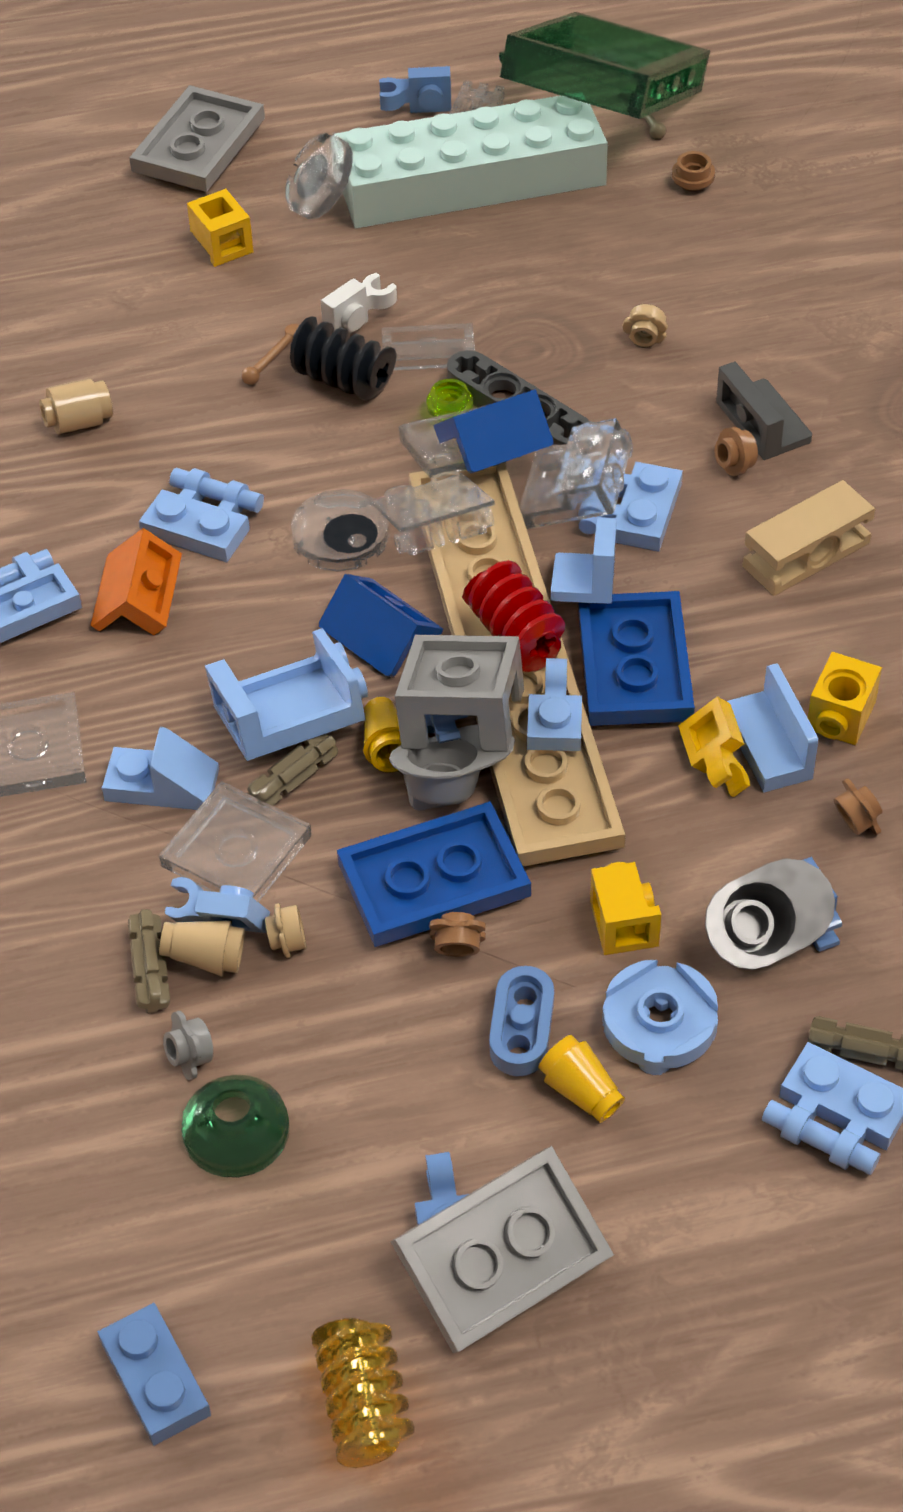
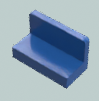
(498, 431)
(374, 623)

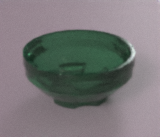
(241, 1145)

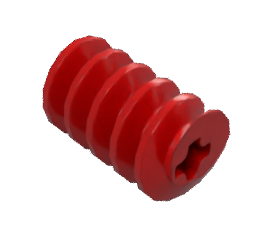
(513, 607)

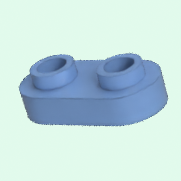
(521, 1024)

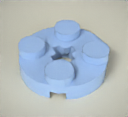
(653, 1043)

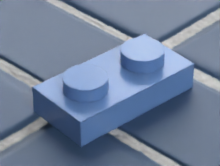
(154, 1374)

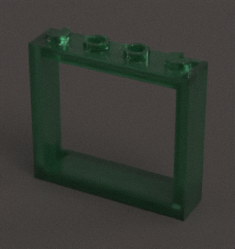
(604, 64)

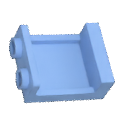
(289, 701)

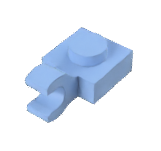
(554, 717)
(229, 904)

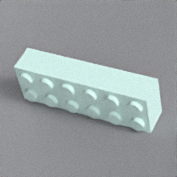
(473, 159)

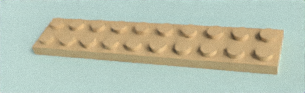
(549, 799)

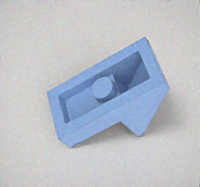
(164, 777)

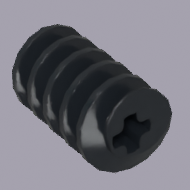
(341, 359)

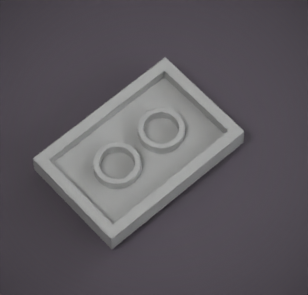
(197, 138)
(502, 1249)

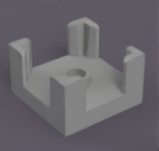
(460, 679)

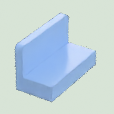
(587, 576)
(776, 733)

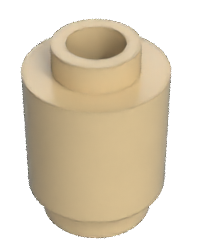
(76, 405)

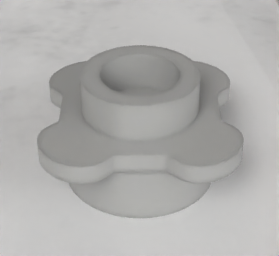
(188, 1044)

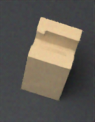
(808, 537)

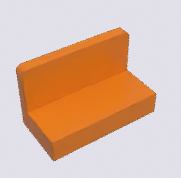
(138, 583)

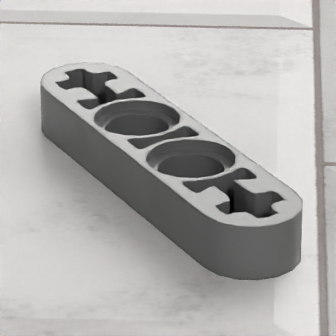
(486, 376)

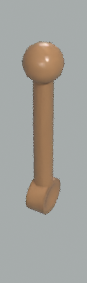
(251, 374)

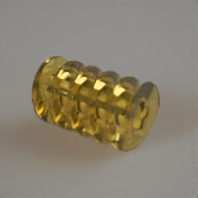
(361, 1390)

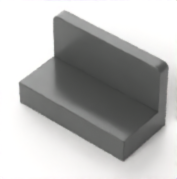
(760, 411)

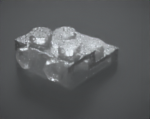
(577, 477)

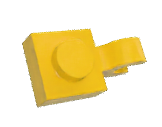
(710, 741)

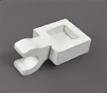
(350, 303)

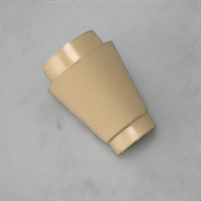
(205, 945)

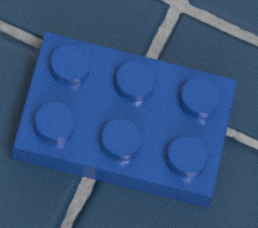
(635, 659)
(433, 870)

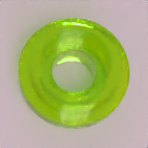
(448, 397)

